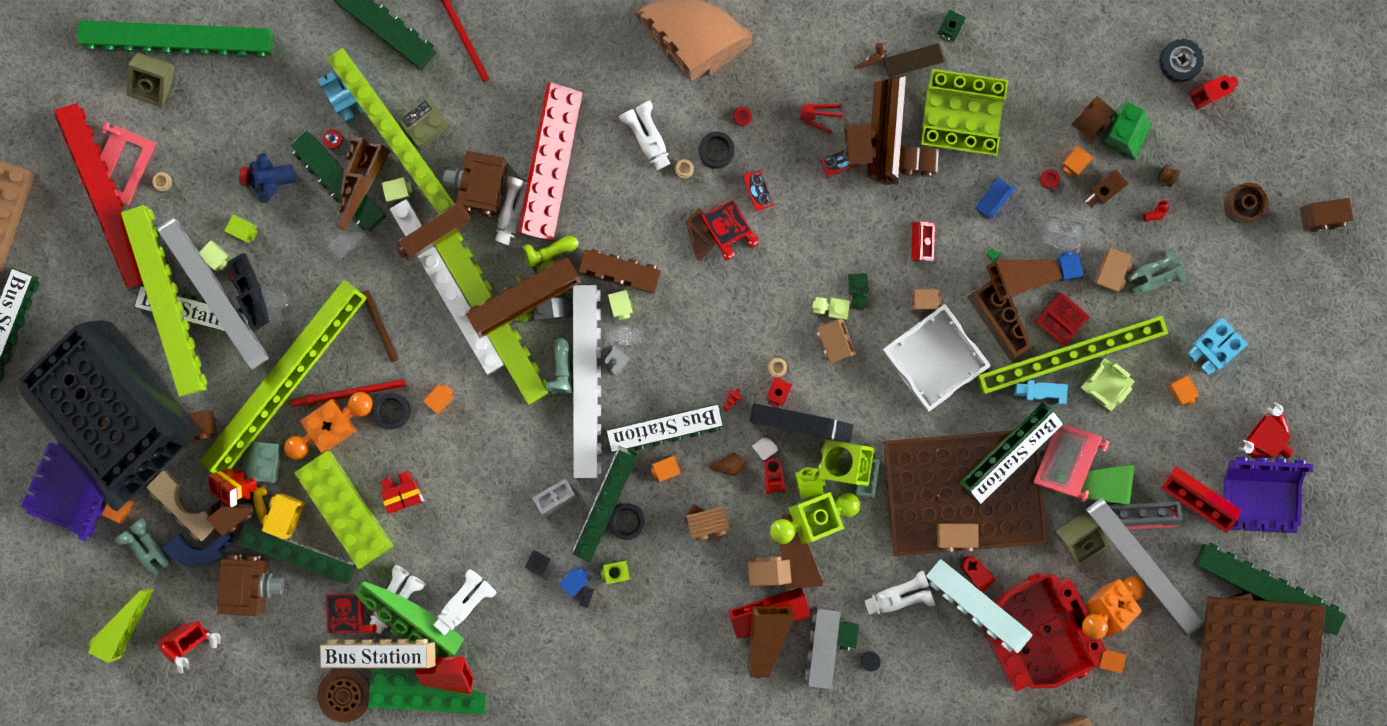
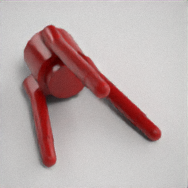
(810, 111)

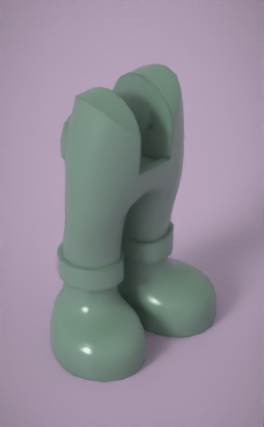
(1146, 272)
(563, 384)
(144, 557)

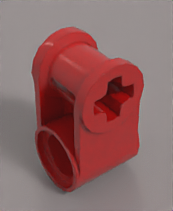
(774, 477)
(979, 575)

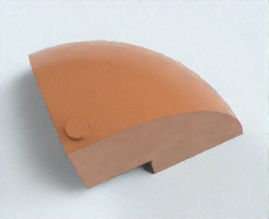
(694, 34)

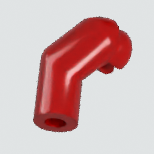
(1159, 212)

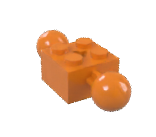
(341, 428)
(1113, 607)

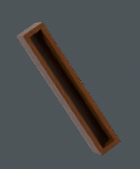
(523, 297)

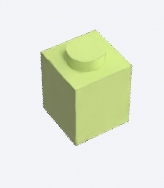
(397, 190)
(215, 256)
(620, 305)

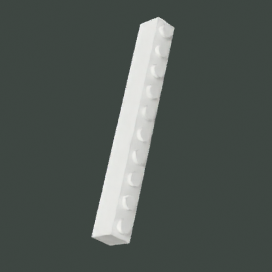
(449, 290)
(585, 381)

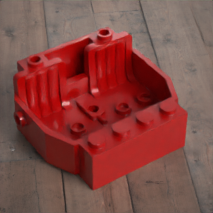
(1051, 655)

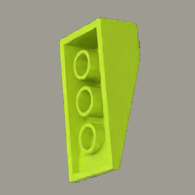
(114, 637)

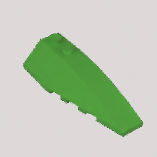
(407, 619)

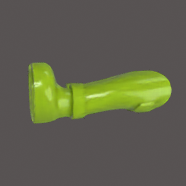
(564, 245)

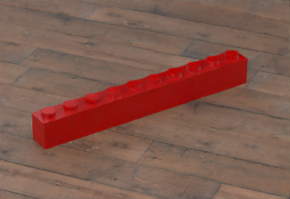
(99, 190)

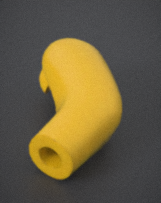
(259, 504)

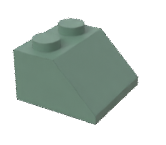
(262, 461)

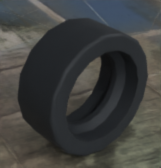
(721, 136)
(377, 416)
(641, 521)

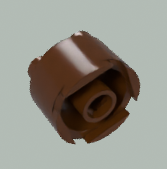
(1094, 118)
(1253, 195)

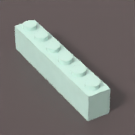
(982, 609)

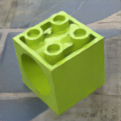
(861, 466)

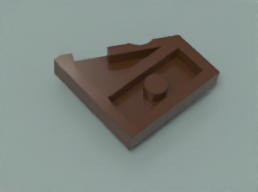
(699, 234)

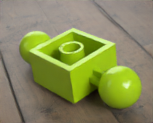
(815, 518)

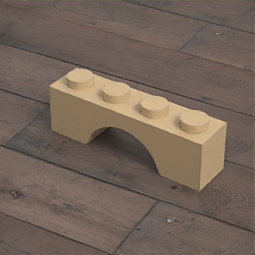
(166, 489)

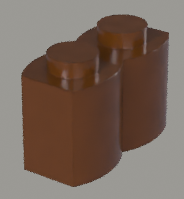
(919, 160)

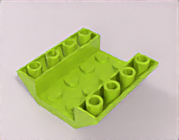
(963, 112)

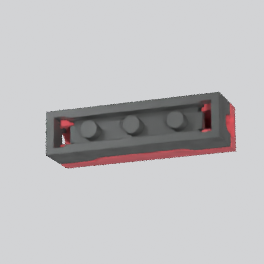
(1149, 515)

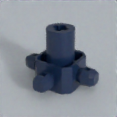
(266, 178)

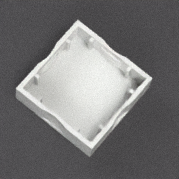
(935, 358)

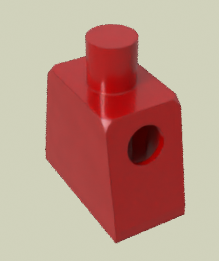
(1213, 91)

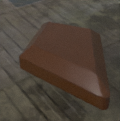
(729, 465)

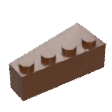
(619, 271)
(1001, 320)

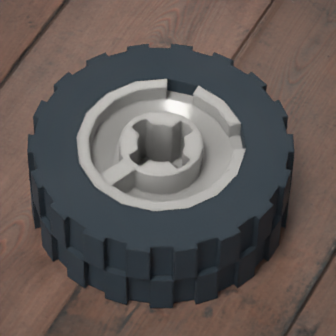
(1172, 67)

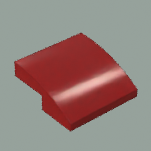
(1062, 318)

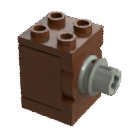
(479, 183)
(246, 585)

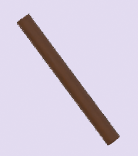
(380, 327)

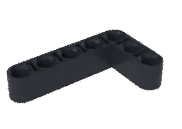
(801, 422)

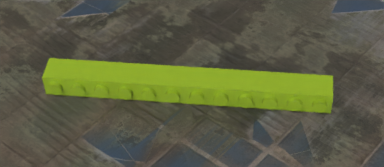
(283, 378)

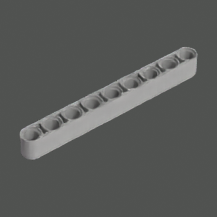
(213, 293)
(1145, 566)

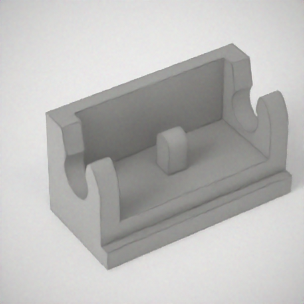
(618, 358)
(555, 498)

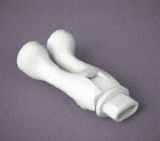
(651, 145)
(509, 217)
(411, 585)
(890, 599)
(455, 610)

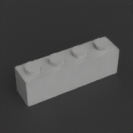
(823, 648)

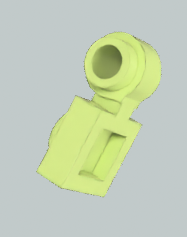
(837, 308)

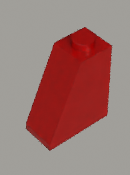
(448, 674)

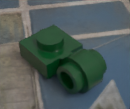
(857, 285)

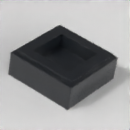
(537, 562)
(587, 597)

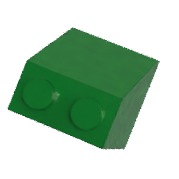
(1127, 130)

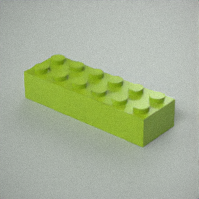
(344, 509)

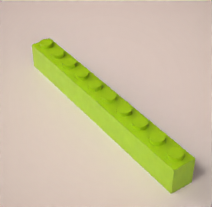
(391, 131)
(164, 301)
(504, 338)
(1072, 354)

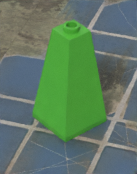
(1110, 483)

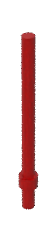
(465, 40)
(312, 399)

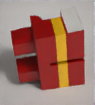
(231, 486)
(402, 495)

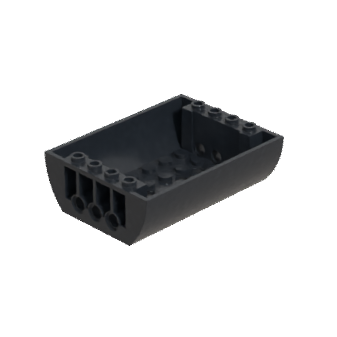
(116, 387)

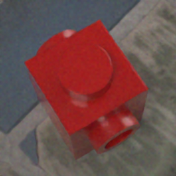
(778, 385)

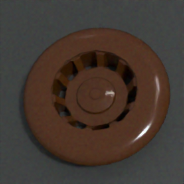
(343, 695)

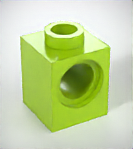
(241, 229)
(621, 565)

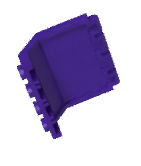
(1266, 493)
(63, 494)

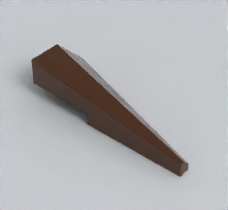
(363, 166)

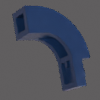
(186, 554)

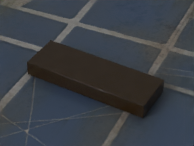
(913, 60)

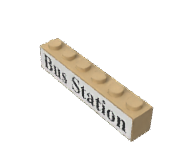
(377, 654)

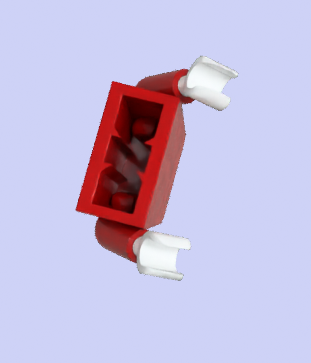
(1269, 436)
(183, 639)

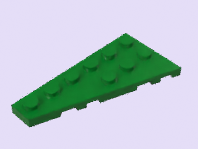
(402, 690)

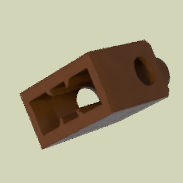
(1112, 182)

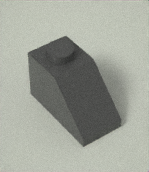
(554, 309)

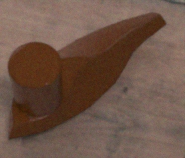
(872, 59)

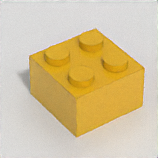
(283, 515)

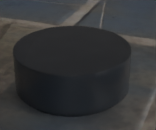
(870, 661)

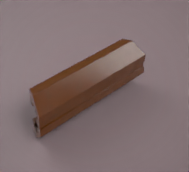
(888, 129)

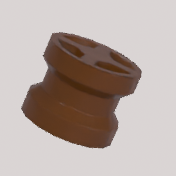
(1168, 175)

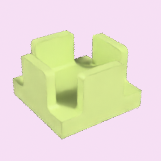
(1108, 384)

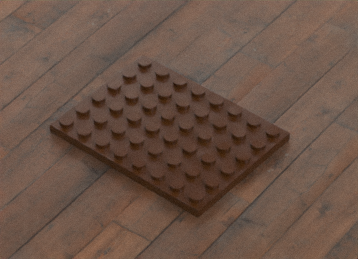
(936, 465)
(1259, 663)

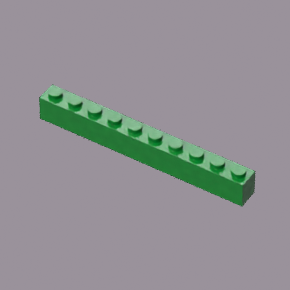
(175, 38)

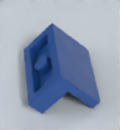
(994, 198)

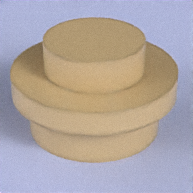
(684, 168)
(162, 181)
(777, 367)

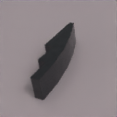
(249, 292)

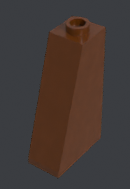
(434, 232)
(1020, 276)
(802, 565)
(767, 637)

